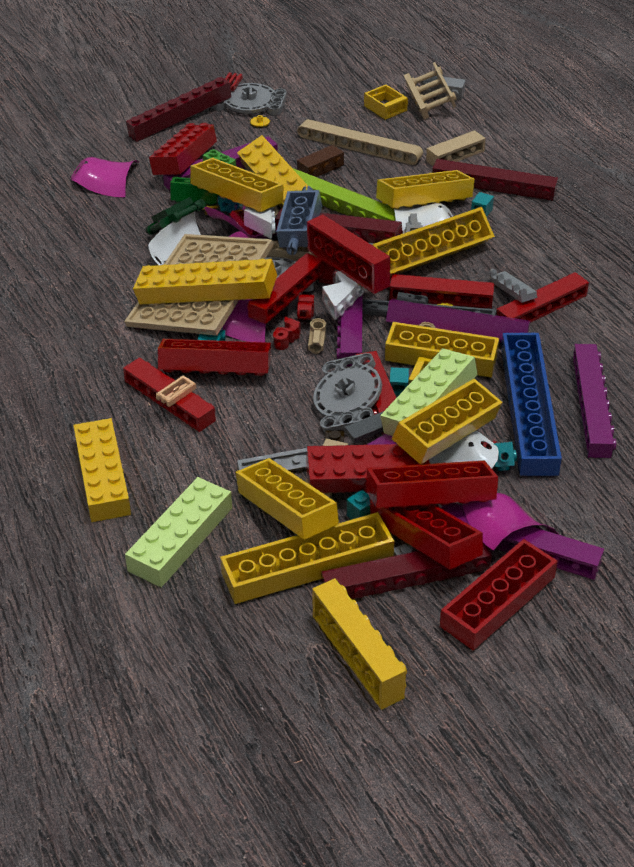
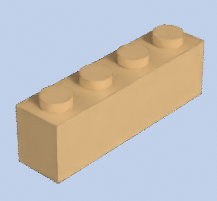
(457, 148)

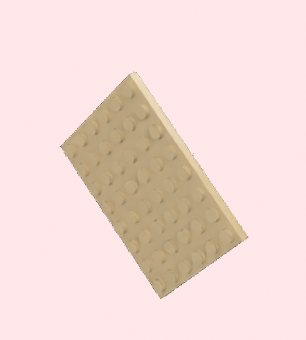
(203, 316)

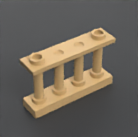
(420, 99)

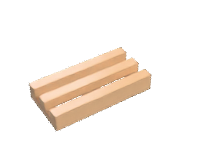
(178, 392)

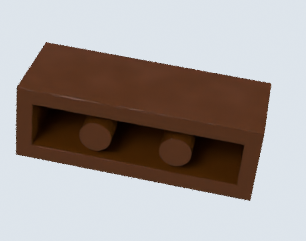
(321, 161)

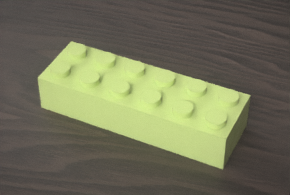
(441, 376)
(178, 532)

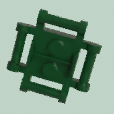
(174, 214)

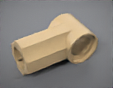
(317, 335)

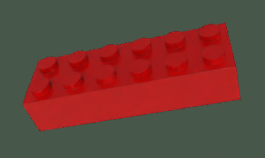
(183, 149)
(348, 254)
(214, 356)
(345, 466)
(431, 484)
(433, 533)
(498, 594)

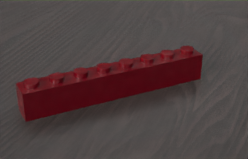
(178, 109)
(503, 180)
(366, 228)
(399, 572)

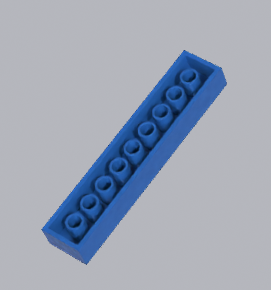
(530, 405)

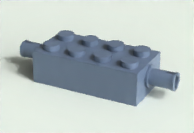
(296, 211)

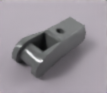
(412, 298)

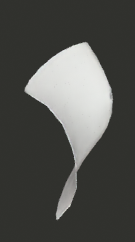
(425, 214)
(168, 238)
(462, 452)

